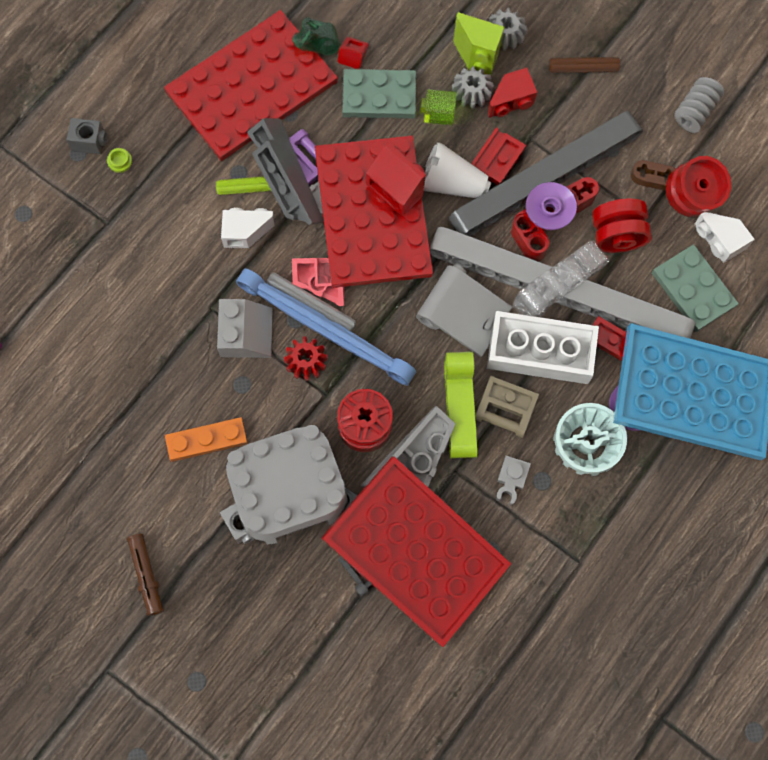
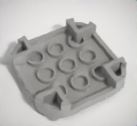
(286, 483)

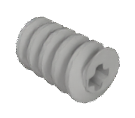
(698, 104)

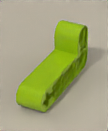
(460, 403)

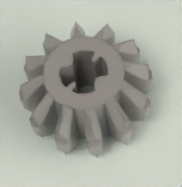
(513, 27)
(472, 87)

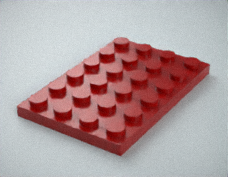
(249, 81)
(362, 231)
(416, 551)

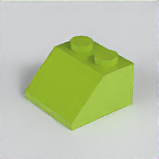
(477, 42)

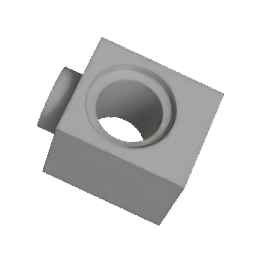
(230, 517)

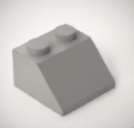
(244, 329)

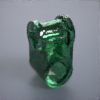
(319, 35)

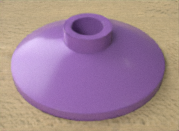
(555, 196)

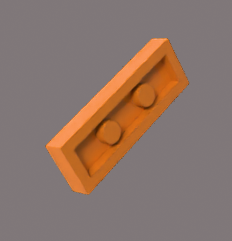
(206, 439)

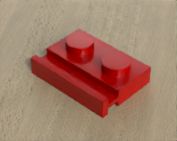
(498, 156)

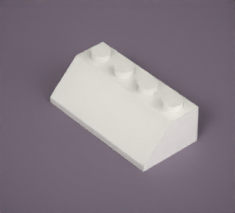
(543, 347)

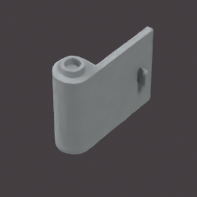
(461, 309)

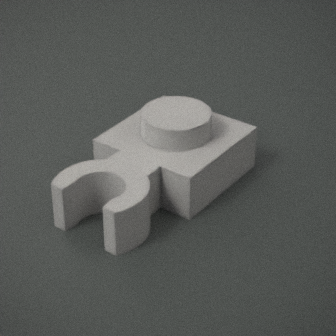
(513, 476)

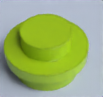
(119, 160)

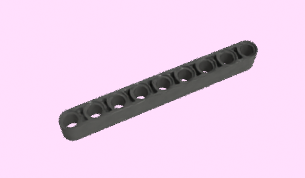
(554, 168)

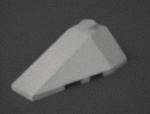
(422, 446)

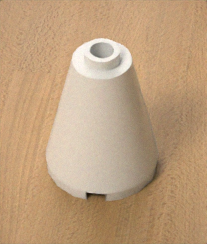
(453, 175)

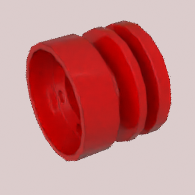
(358, 433)

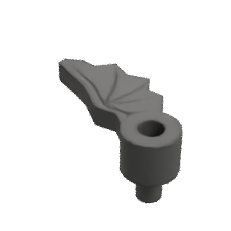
(360, 588)

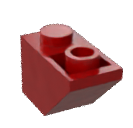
(513, 93)

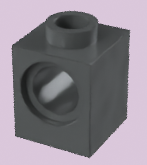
(79, 129)

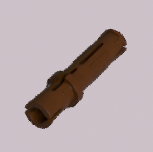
(148, 585)

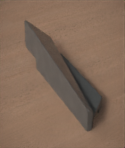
(283, 171)

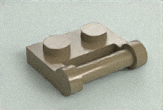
(510, 399)

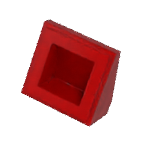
(352, 52)

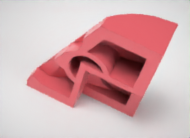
(315, 277)

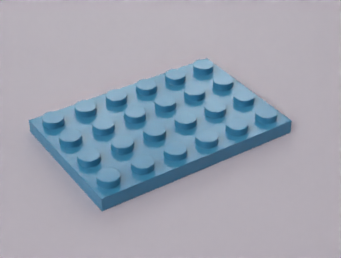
(693, 392)

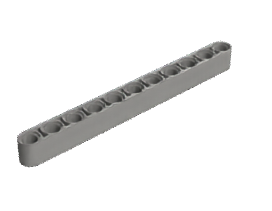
(586, 298)

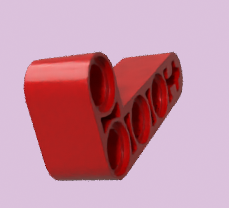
(535, 234)

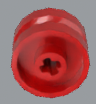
(698, 186)
(621, 225)

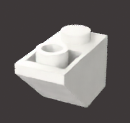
(244, 228)
(724, 234)

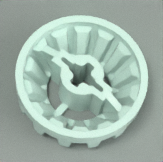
(600, 429)

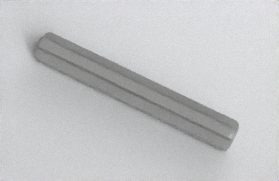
(310, 300)

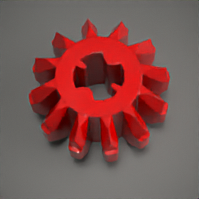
(310, 351)

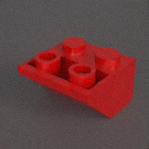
(396, 178)

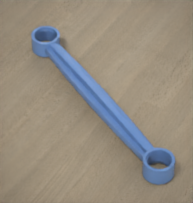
(395, 368)

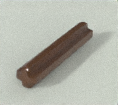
(592, 64)

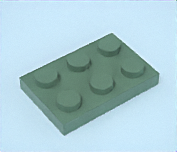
(379, 93)
(694, 287)

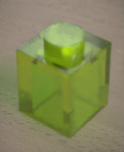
(438, 107)

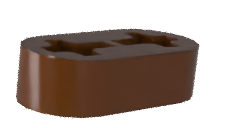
(654, 174)

